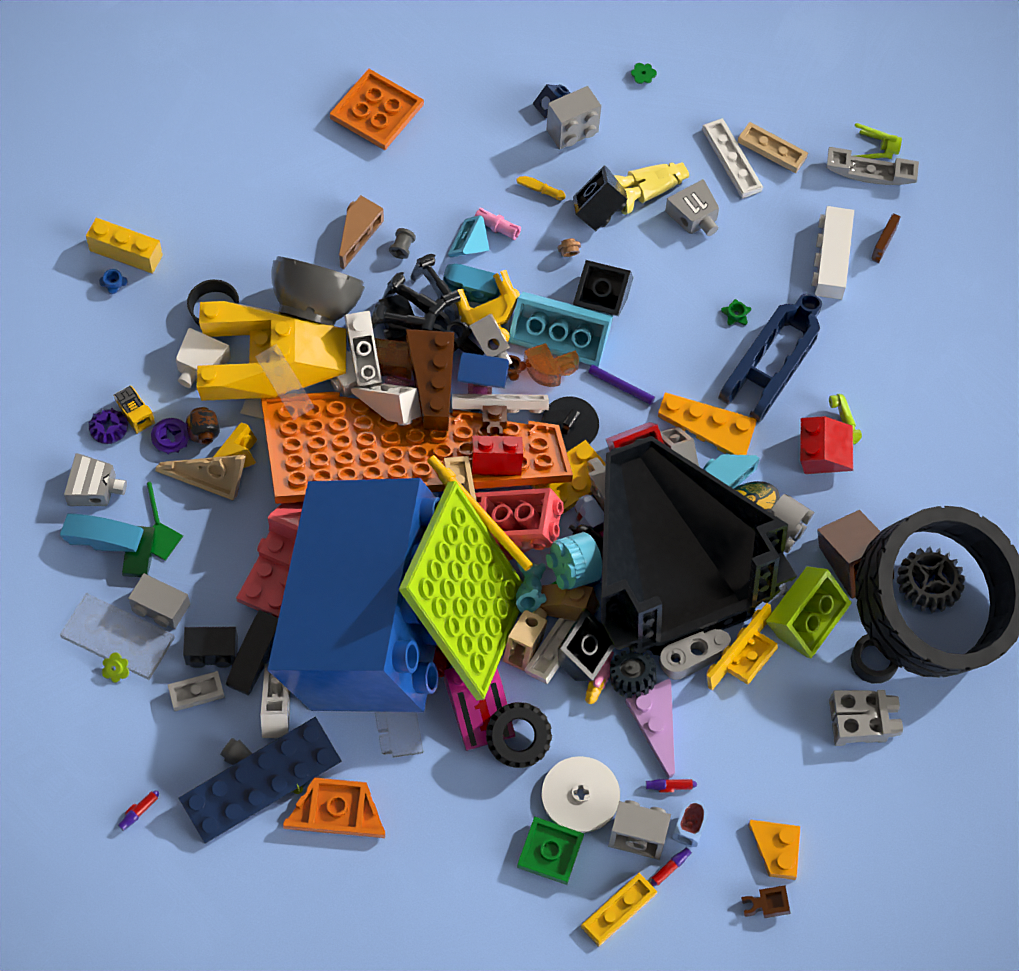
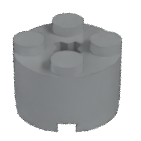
(794, 515)

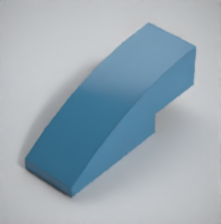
(101, 533)

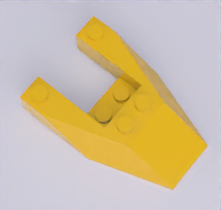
(310, 348)

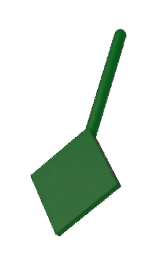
(165, 538)

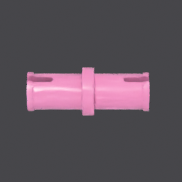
(499, 224)

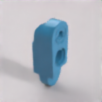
(477, 283)

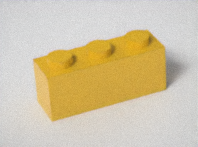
(124, 245)

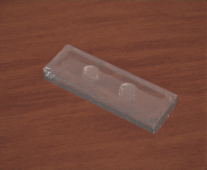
(285, 382)

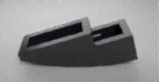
(253, 653)

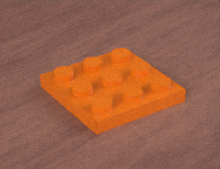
(376, 109)

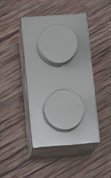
(159, 601)

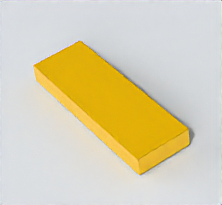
(619, 909)

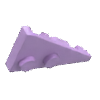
(655, 720)

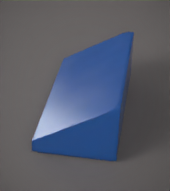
(483, 370)

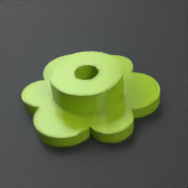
(120, 664)

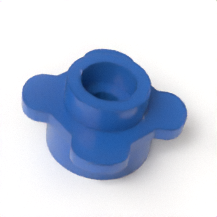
(111, 275)

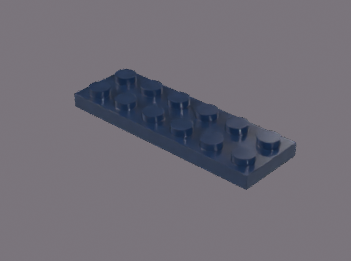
(259, 779)

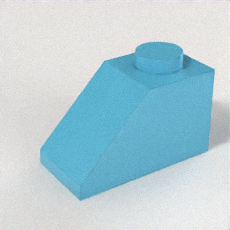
(732, 468)

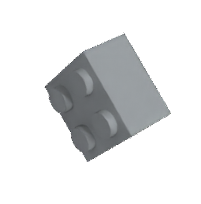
(573, 117)
(639, 829)

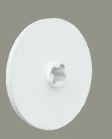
(595, 780)

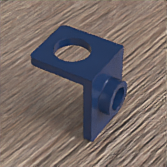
(552, 92)

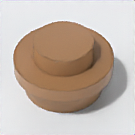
(569, 247)

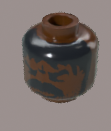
(202, 425)

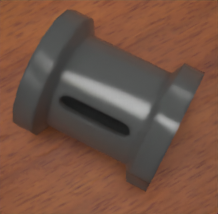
(401, 246)

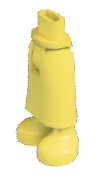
(651, 182)

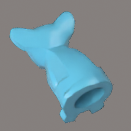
(529, 592)

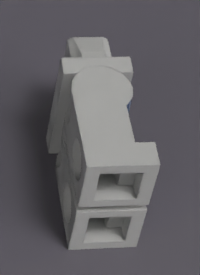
(863, 716)

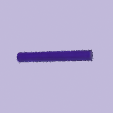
(621, 384)

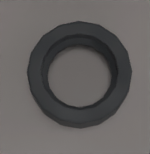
(863, 671)

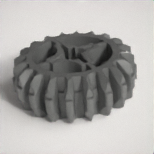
(917, 566)

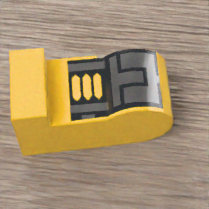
(134, 409)

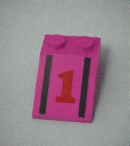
(474, 715)

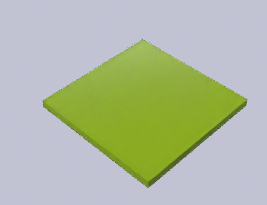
(463, 590)

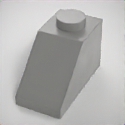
(681, 443)

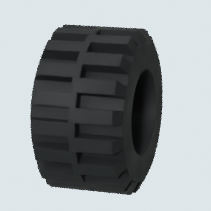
(535, 751)

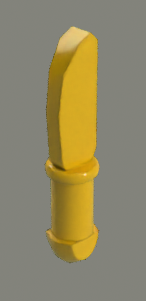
(541, 187)

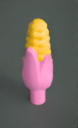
(595, 687)

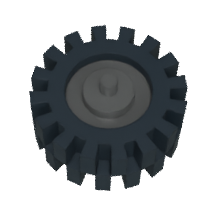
(633, 673)

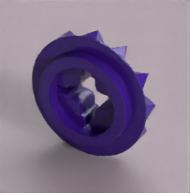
(175, 426)
(113, 433)

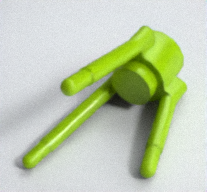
(889, 143)

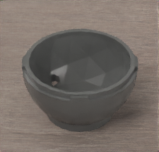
(314, 291)

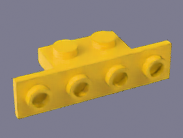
(747, 653)

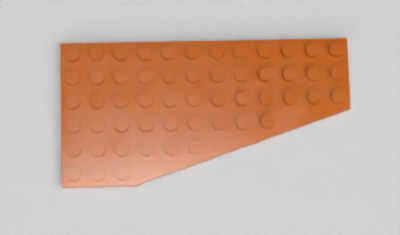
(353, 442)

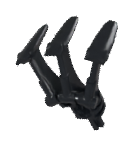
(434, 316)

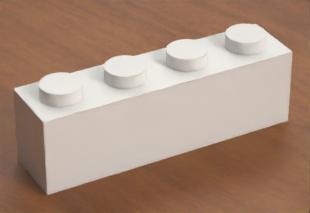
(834, 252)

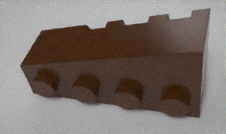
(432, 372)

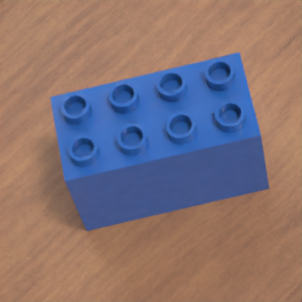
(342, 621)

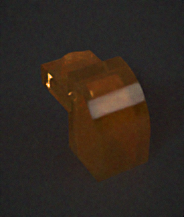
(546, 369)

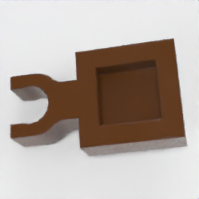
(494, 419)
(772, 902)

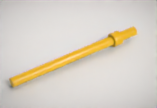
(447, 475)

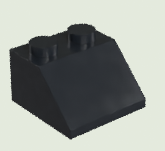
(600, 199)
(603, 288)
(584, 648)

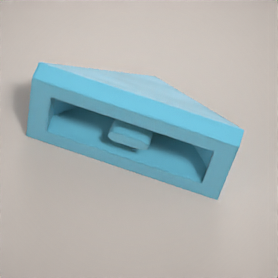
(470, 238)

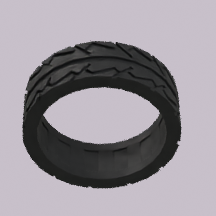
(880, 611)

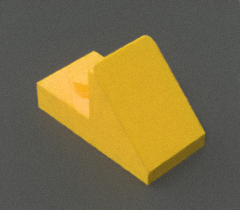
(239, 444)

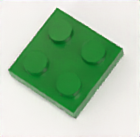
(550, 850)

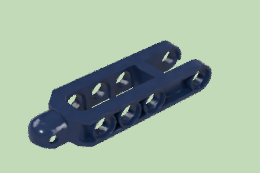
(799, 315)

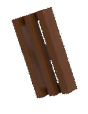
(885, 238)

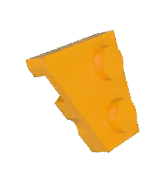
(778, 847)

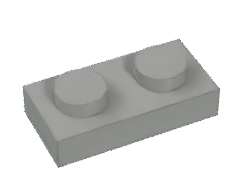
(196, 691)

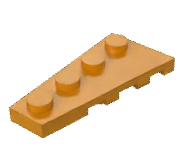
(720, 427)

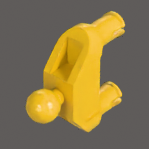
(500, 308)

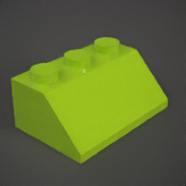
(809, 611)

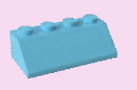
(561, 327)

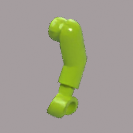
(840, 401)

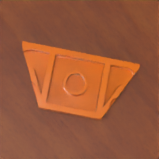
(336, 809)

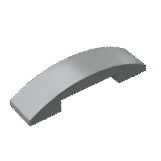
(872, 170)

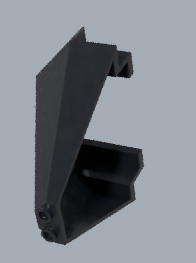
(681, 550)

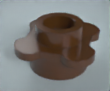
(518, 367)

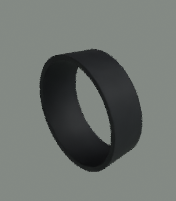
(207, 287)

